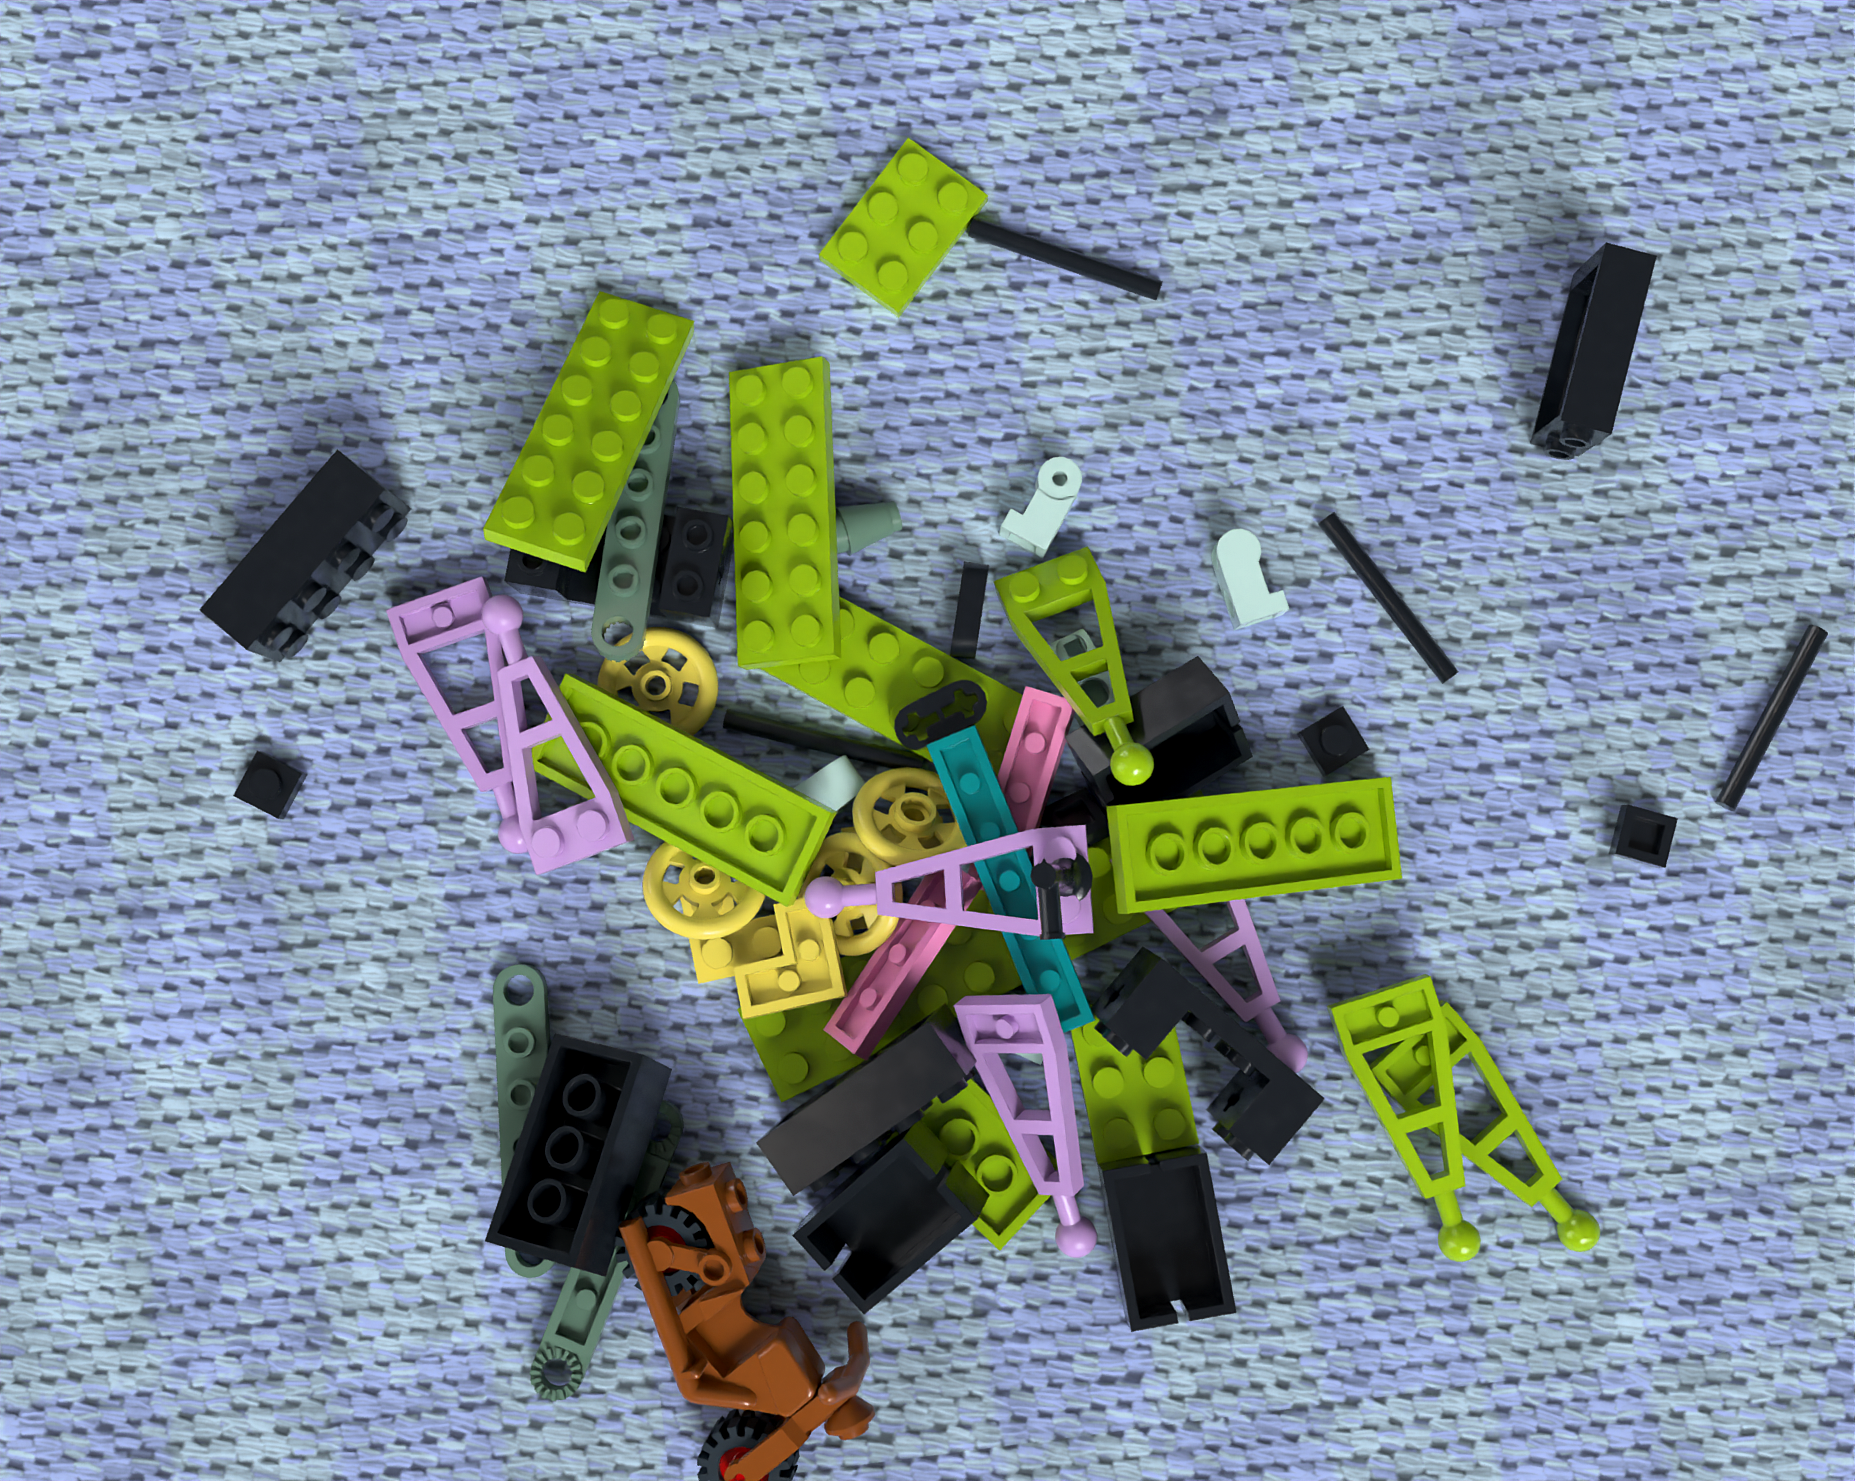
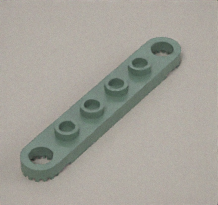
(635, 538)
(521, 1052)
(589, 1297)

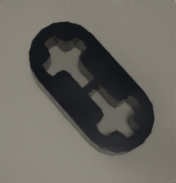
(969, 610)
(935, 703)

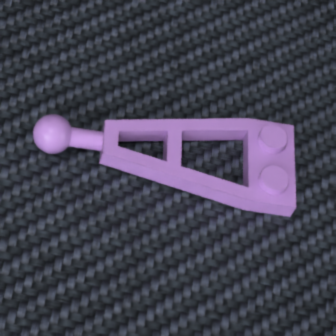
(441, 621)
(580, 829)
(827, 896)
(1032, 1026)
(1283, 1045)

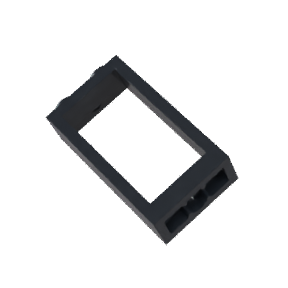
(1593, 351)

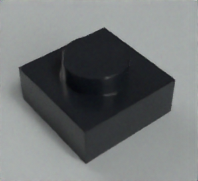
(1333, 741)
(270, 785)
(1076, 810)
(1643, 836)

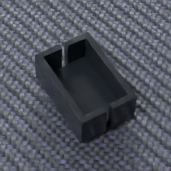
(1187, 728)
(892, 1215)
(1166, 1237)

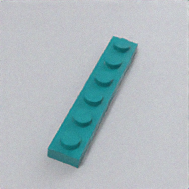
(985, 816)

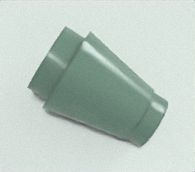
(865, 524)

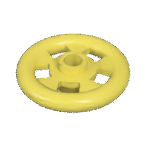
(697, 670)
(913, 805)
(835, 854)
(705, 921)

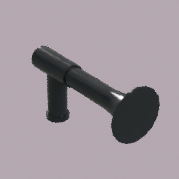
(1057, 879)

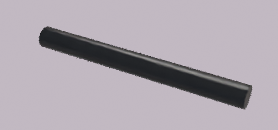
(1065, 258)
(1388, 597)
(1771, 717)
(820, 741)

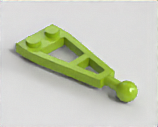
(1051, 590)
(1391, 1017)
(1407, 1074)

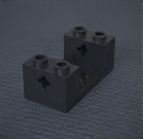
(688, 575)
(1261, 1102)

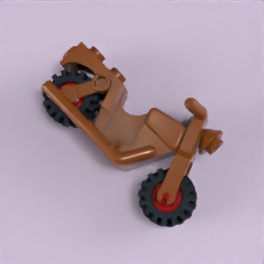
(719, 1348)

